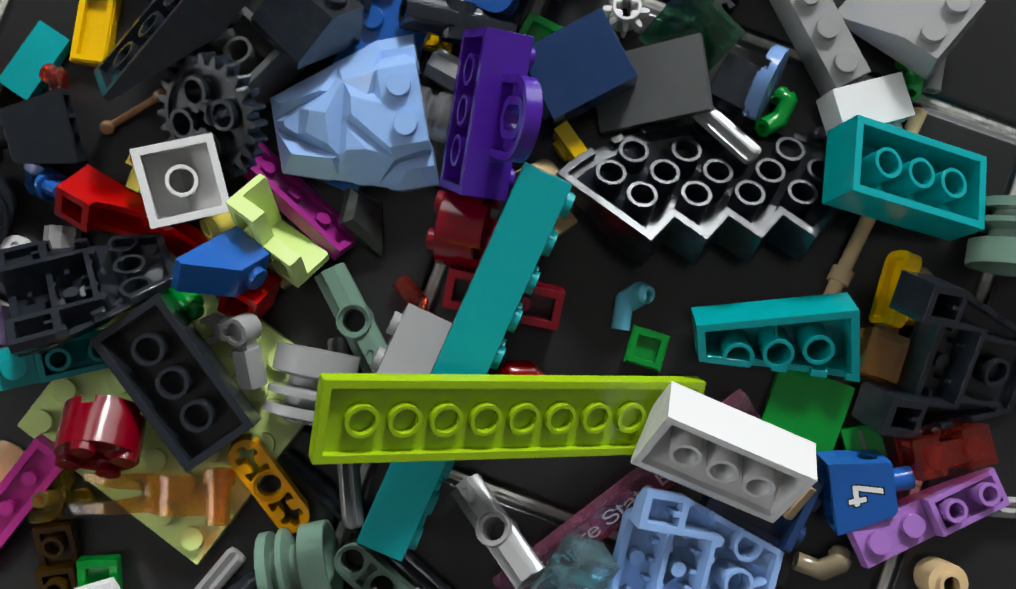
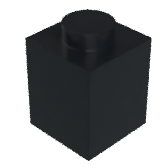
(732, 84)

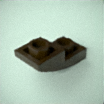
(57, 550)

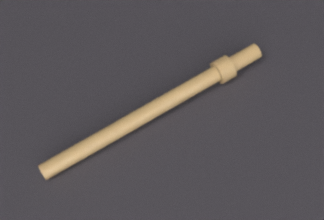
(842, 273)

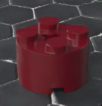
(461, 229)
(100, 435)

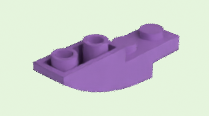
(930, 513)

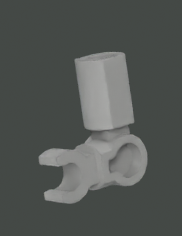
(247, 356)

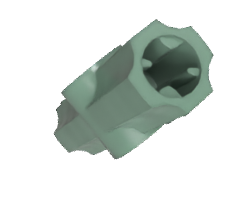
(343, 297)

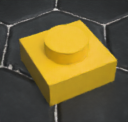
(567, 143)

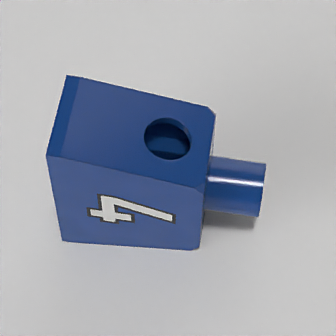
(860, 487)

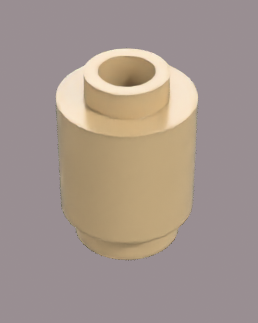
(939, 574)

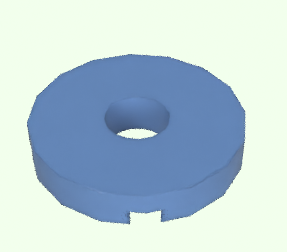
(765, 82)

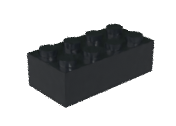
(175, 380)

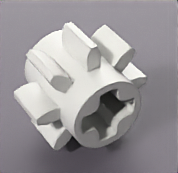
(622, 23)

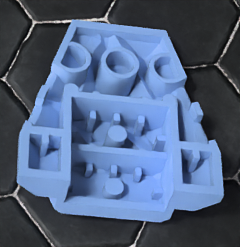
(359, 121)
(683, 545)

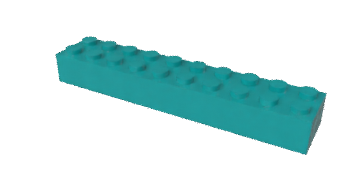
(474, 345)

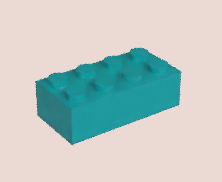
(904, 179)

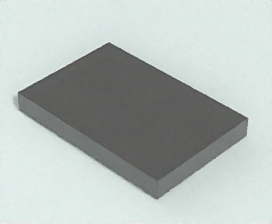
(668, 86)

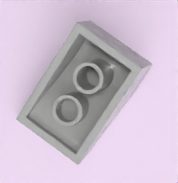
(912, 31)

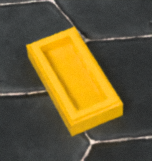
(94, 31)

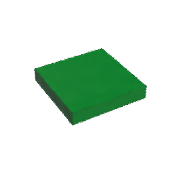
(808, 406)

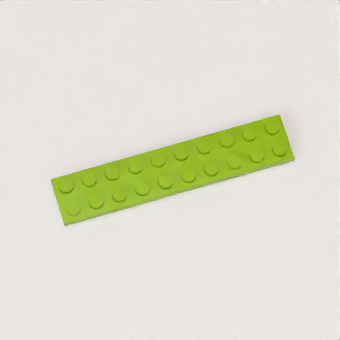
(480, 416)

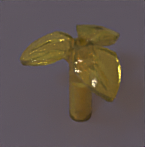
(50, 504)

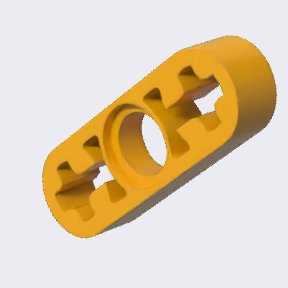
(244, 467)

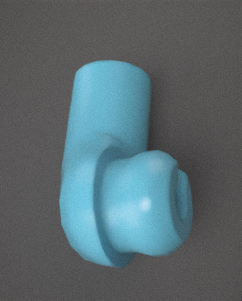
(628, 301)

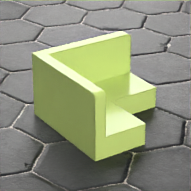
(257, 215)

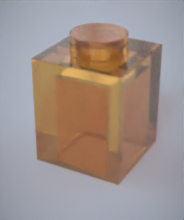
(882, 352)

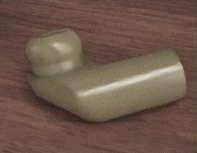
(824, 568)

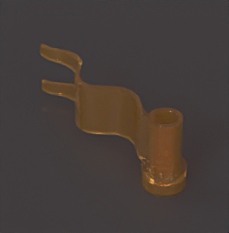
(171, 495)

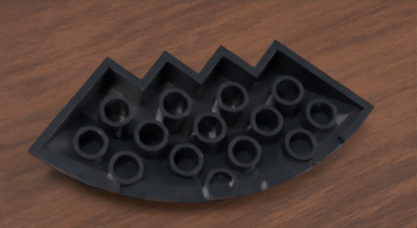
(693, 192)

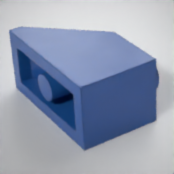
(222, 266)

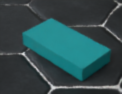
(40, 47)

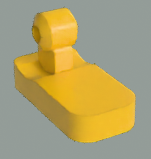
(893, 265)

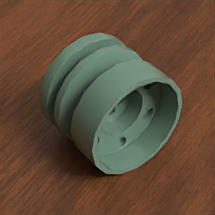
(997, 251)
(300, 563)

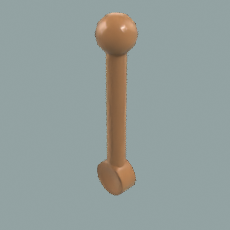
(108, 127)

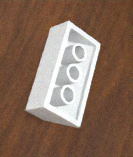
(725, 453)

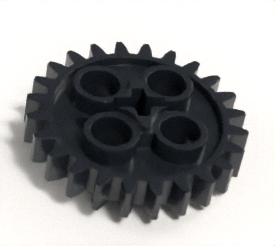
(212, 97)

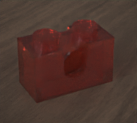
(931, 458)

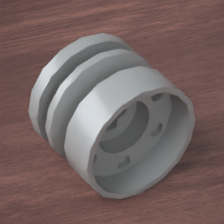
(303, 368)

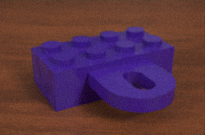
(491, 113)

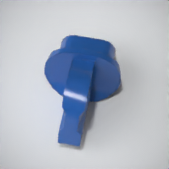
(42, 180)

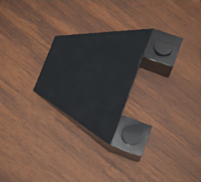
(954, 367)

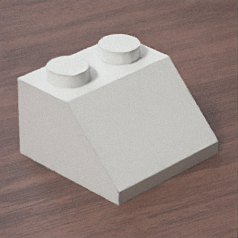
(180, 180)

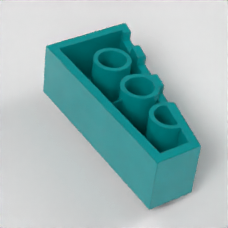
(785, 334)

